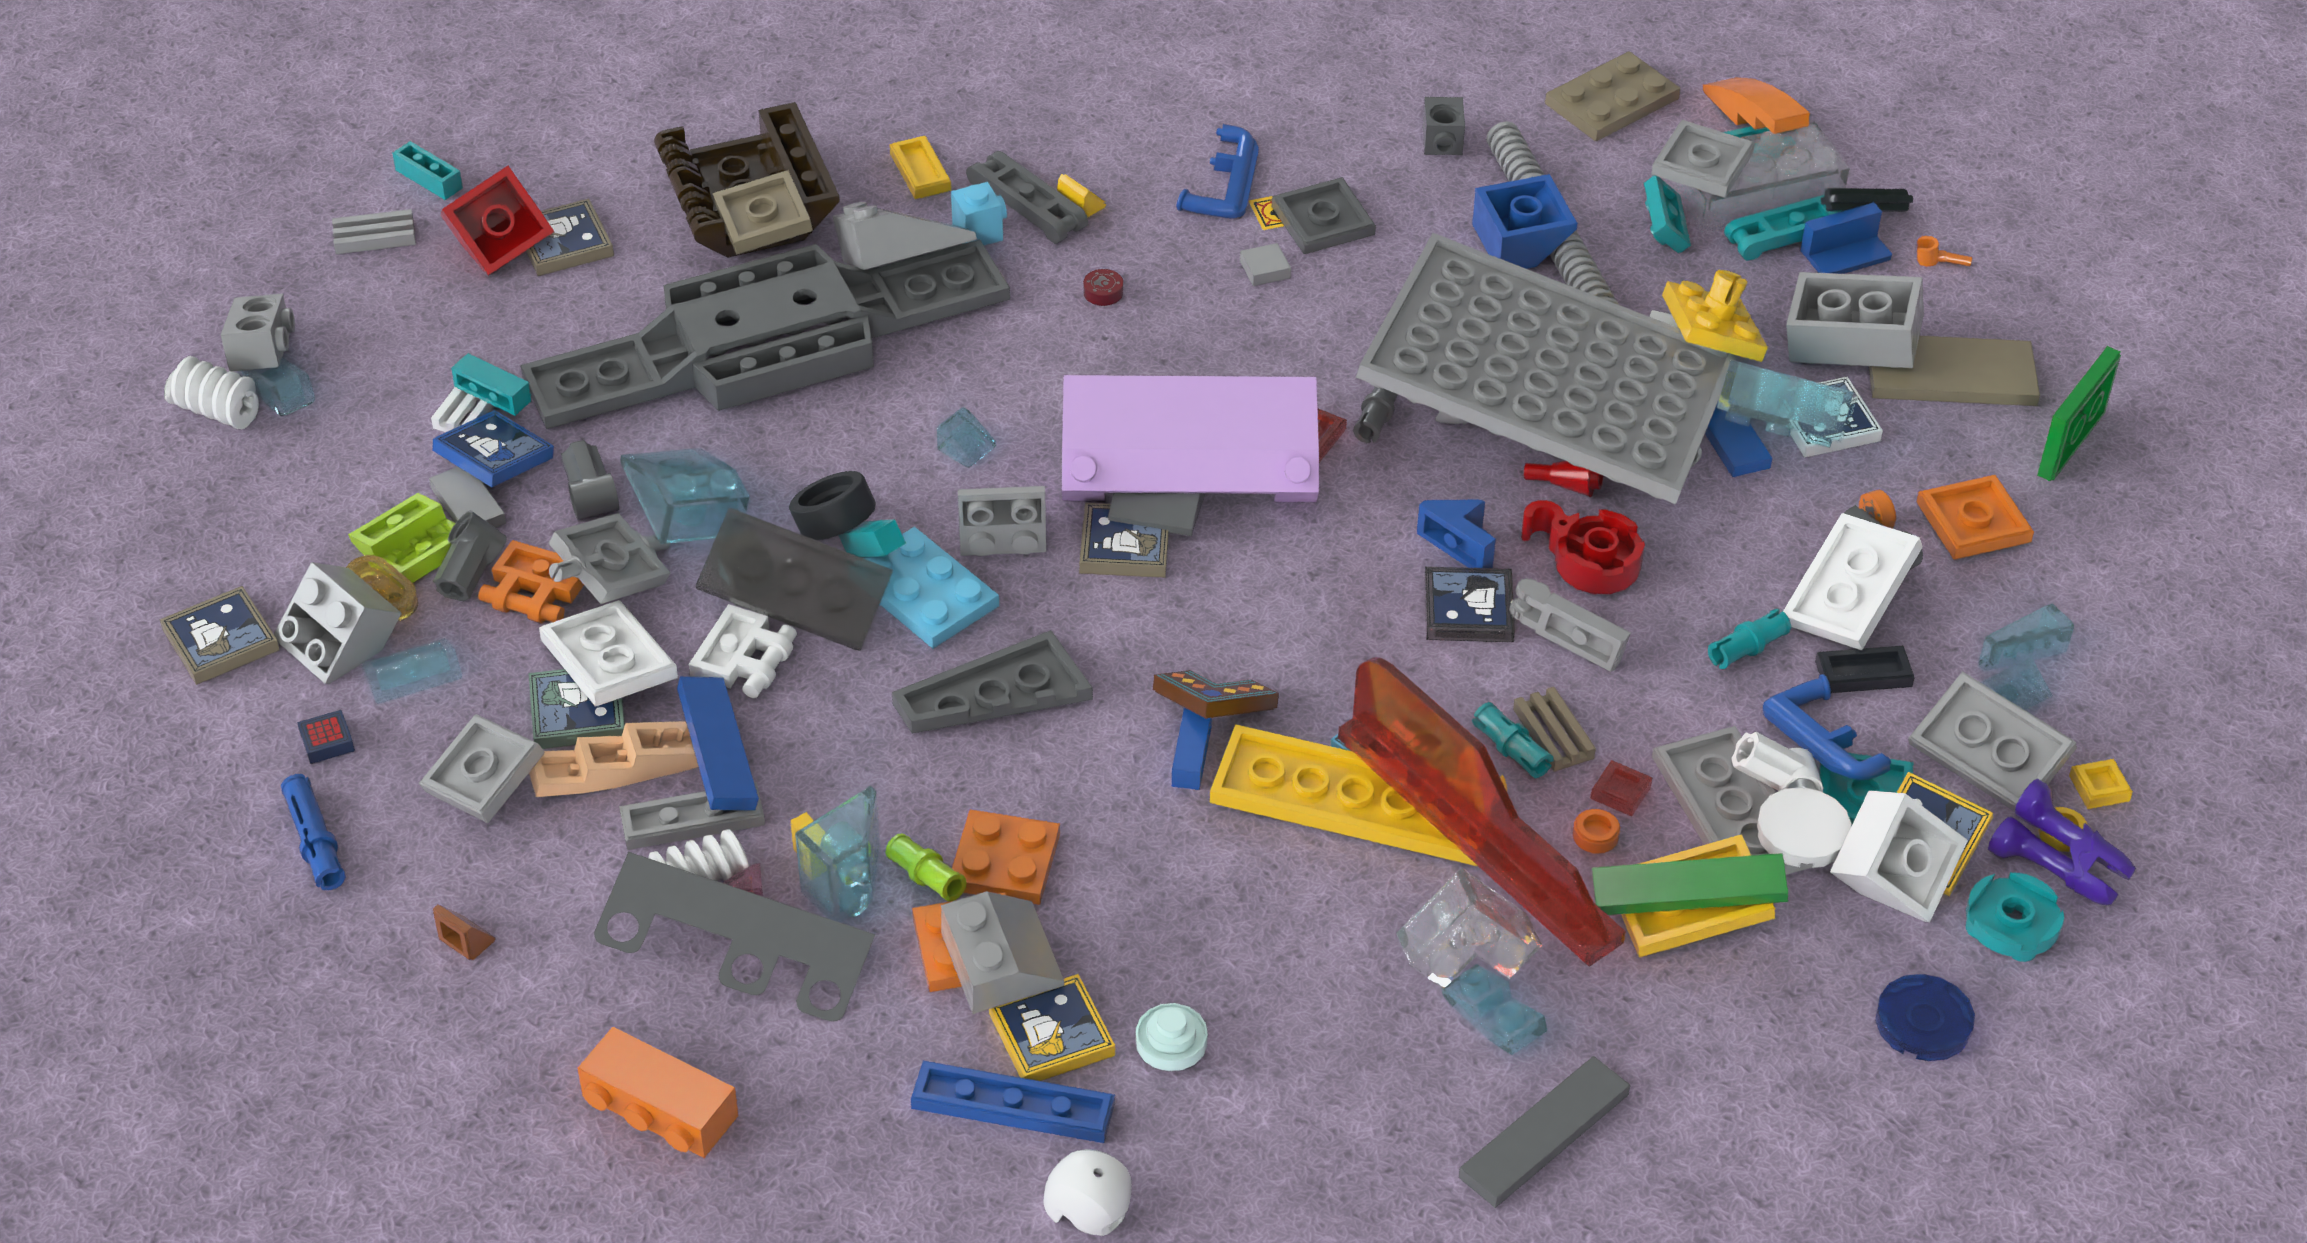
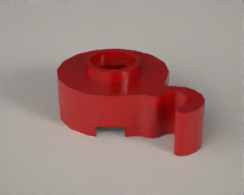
(1592, 551)

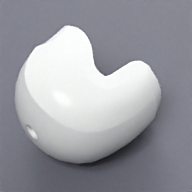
(1089, 1201)

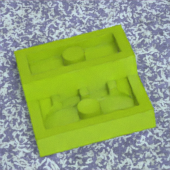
(407, 536)

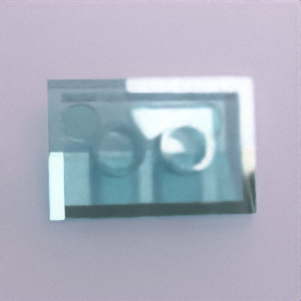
(1786, 403)

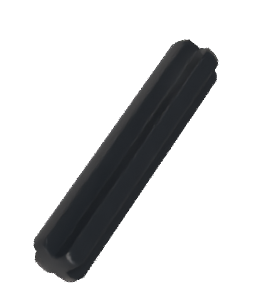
(1847, 198)

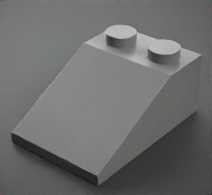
(881, 236)

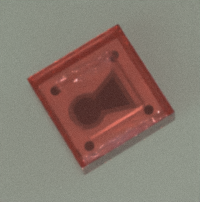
(1621, 788)

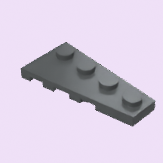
(1001, 684)

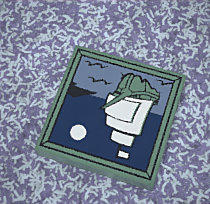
(565, 712)

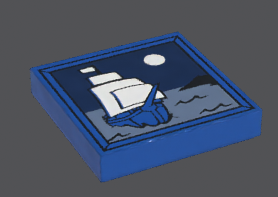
(493, 448)

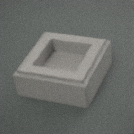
(1265, 264)

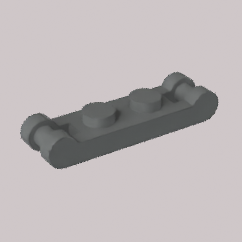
(1029, 196)

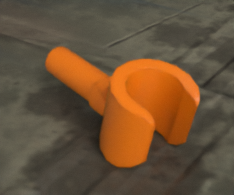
(1929, 253)

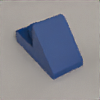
(1458, 530)

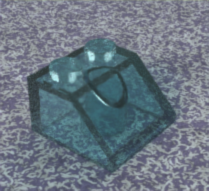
(841, 857)

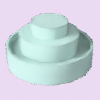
(1171, 1037)

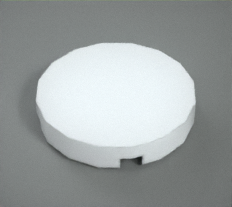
(1803, 826)

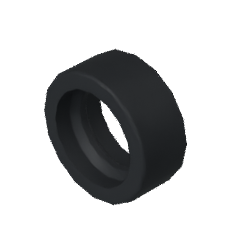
(832, 505)

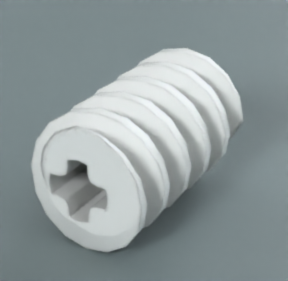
(213, 392)
(712, 861)

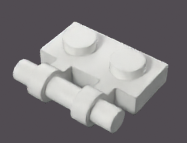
(730, 647)

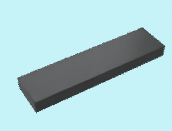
(1544, 1131)

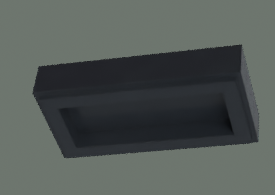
(1866, 669)

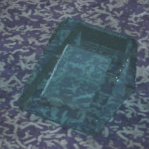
(964, 438)

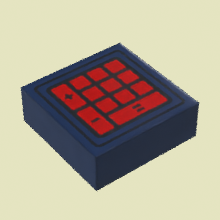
(325, 736)

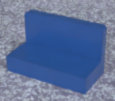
(1845, 240)

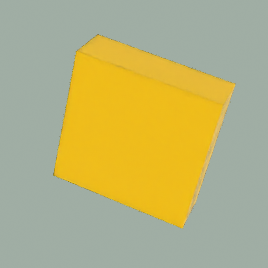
(2100, 783)

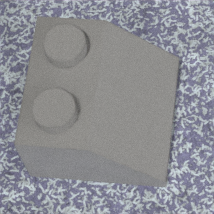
(998, 949)

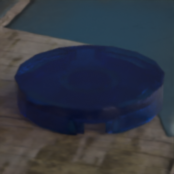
(1925, 1017)

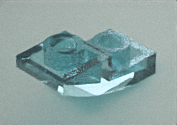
(1490, 1008)

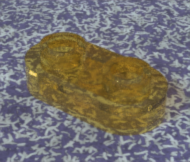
(387, 582)

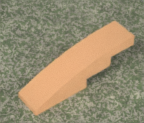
(611, 762)

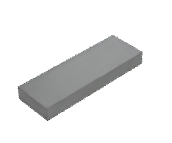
(682, 819)

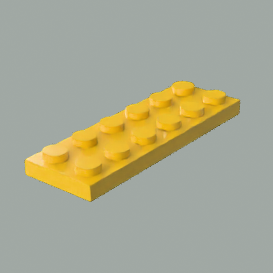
(1321, 790)

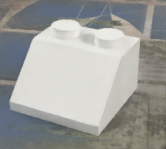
(1899, 854)

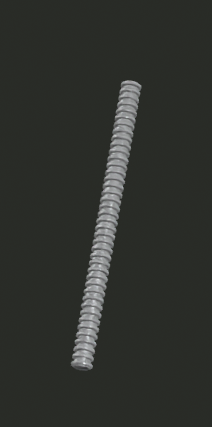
(1572, 255)

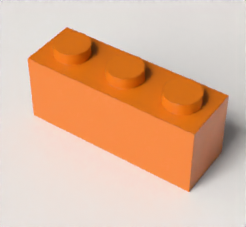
(657, 1092)

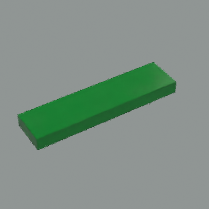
(1690, 884)

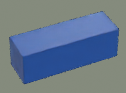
(1191, 750)

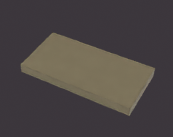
(1963, 373)

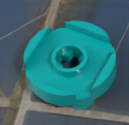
(2012, 937)

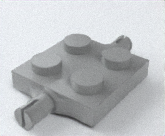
(608, 558)

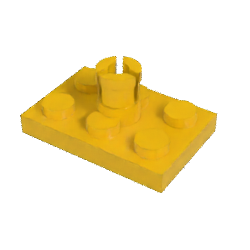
(1716, 317)

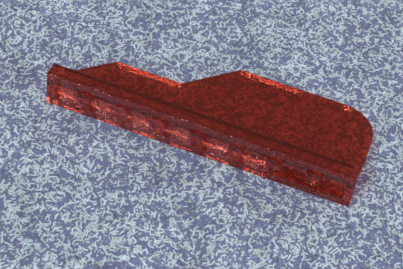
(1459, 791)

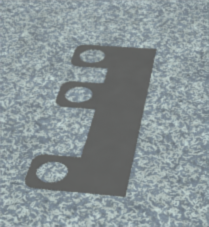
(751, 921)

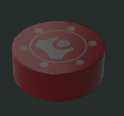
(1103, 287)

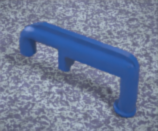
(1242, 172)
(1824, 745)

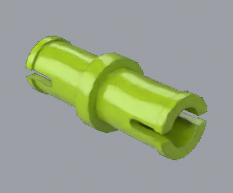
(926, 867)

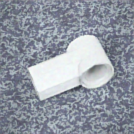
(1776, 764)

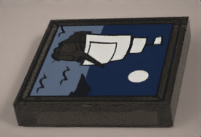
(1468, 604)

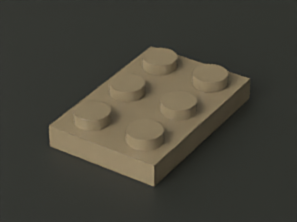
(1612, 96)

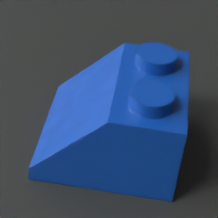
(1522, 219)

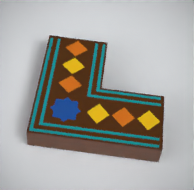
(1214, 699)

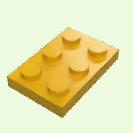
(1669, 929)

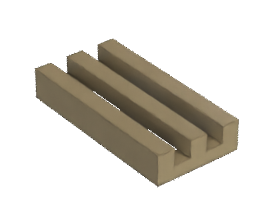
(1540, 703)

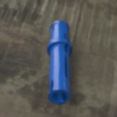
(317, 844)

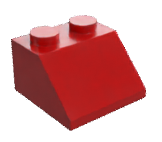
(496, 221)

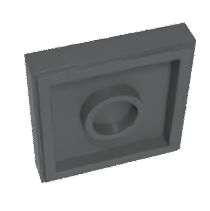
(1323, 215)

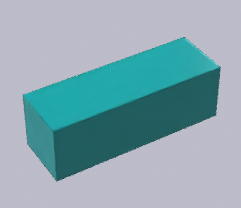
(427, 170)
(491, 384)
(873, 538)

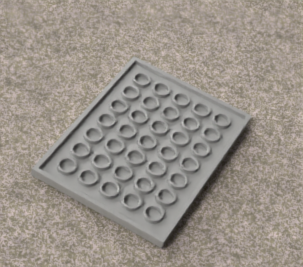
(1548, 367)

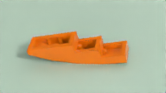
(1757, 104)

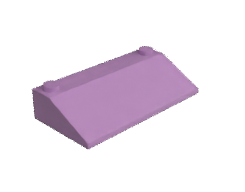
(1190, 436)

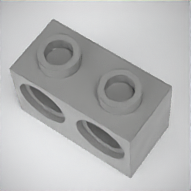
(257, 332)

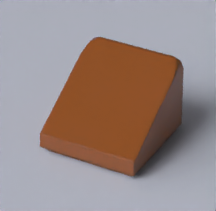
(461, 933)

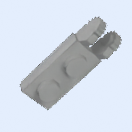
(1569, 624)

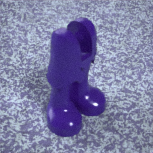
(2086, 846)

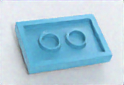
(932, 590)

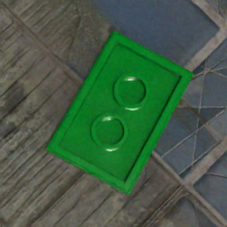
(2079, 414)

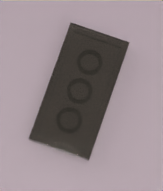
(794, 579)

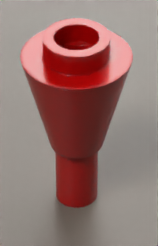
(1565, 476)

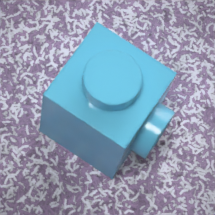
(979, 211)

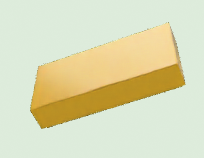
(920, 167)

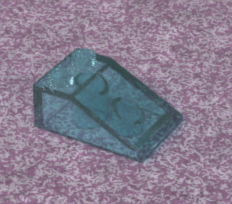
(684, 492)

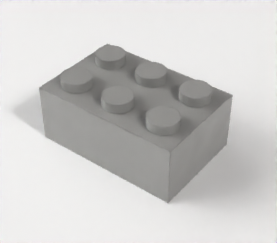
(1855, 319)

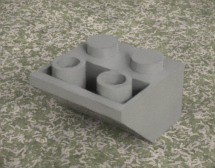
(1002, 520)
(335, 622)

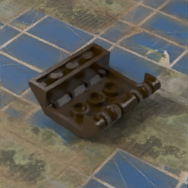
(779, 147)

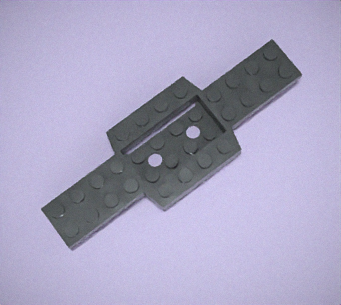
(763, 297)

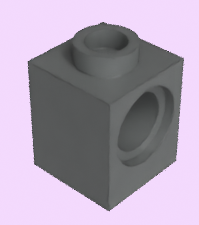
(1443, 126)

